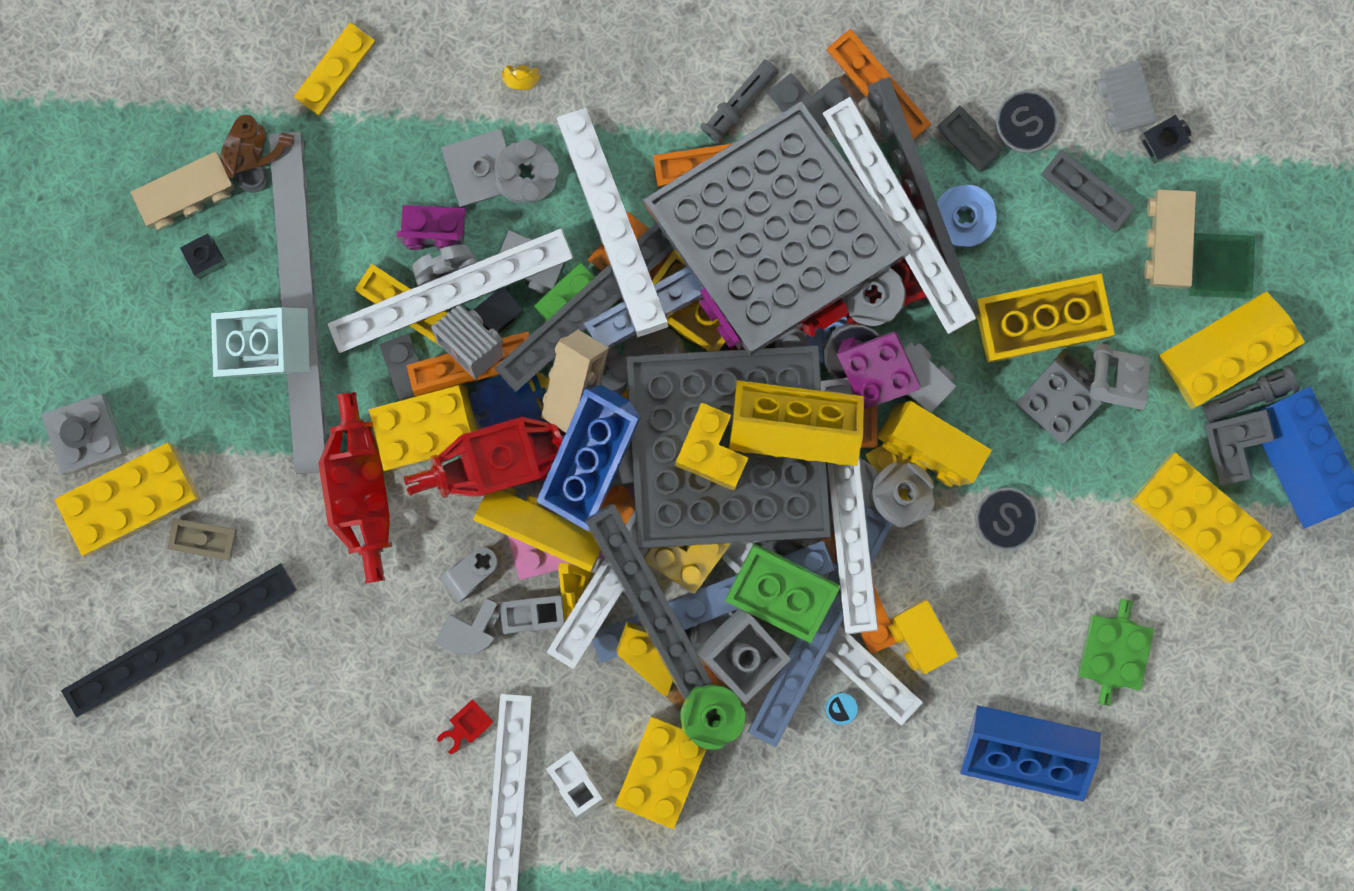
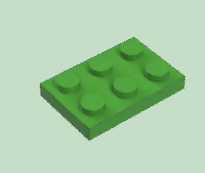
(782, 593)

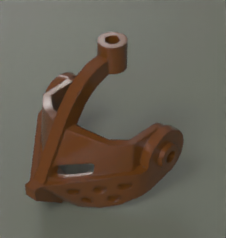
(246, 144)

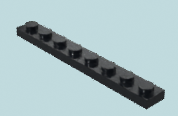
(179, 640)

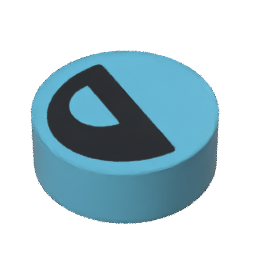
(841, 708)

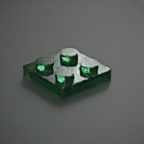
(1222, 266)

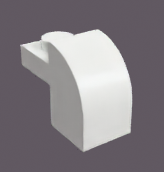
(576, 785)

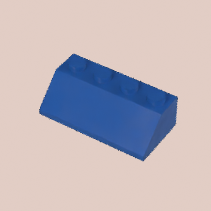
(589, 455)
(1309, 459)
(1031, 753)

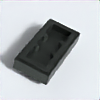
(969, 139)

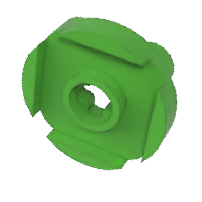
(721, 732)

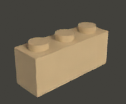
(183, 192)
(1171, 239)
(576, 367)

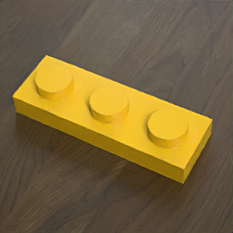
(334, 69)

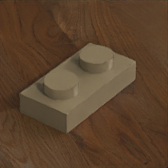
(201, 539)

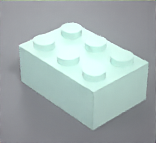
(260, 342)

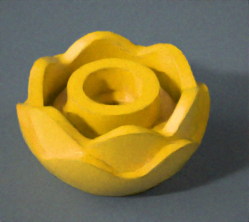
(520, 77)

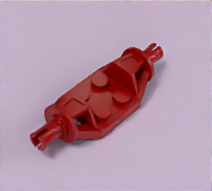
(491, 459)
(356, 488)

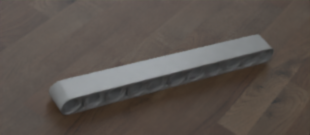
(298, 291)

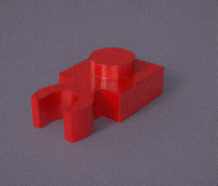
(468, 723)

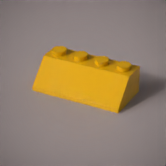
(1231, 349)
(797, 423)
(538, 527)

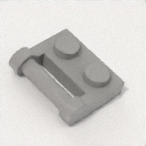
(1130, 377)

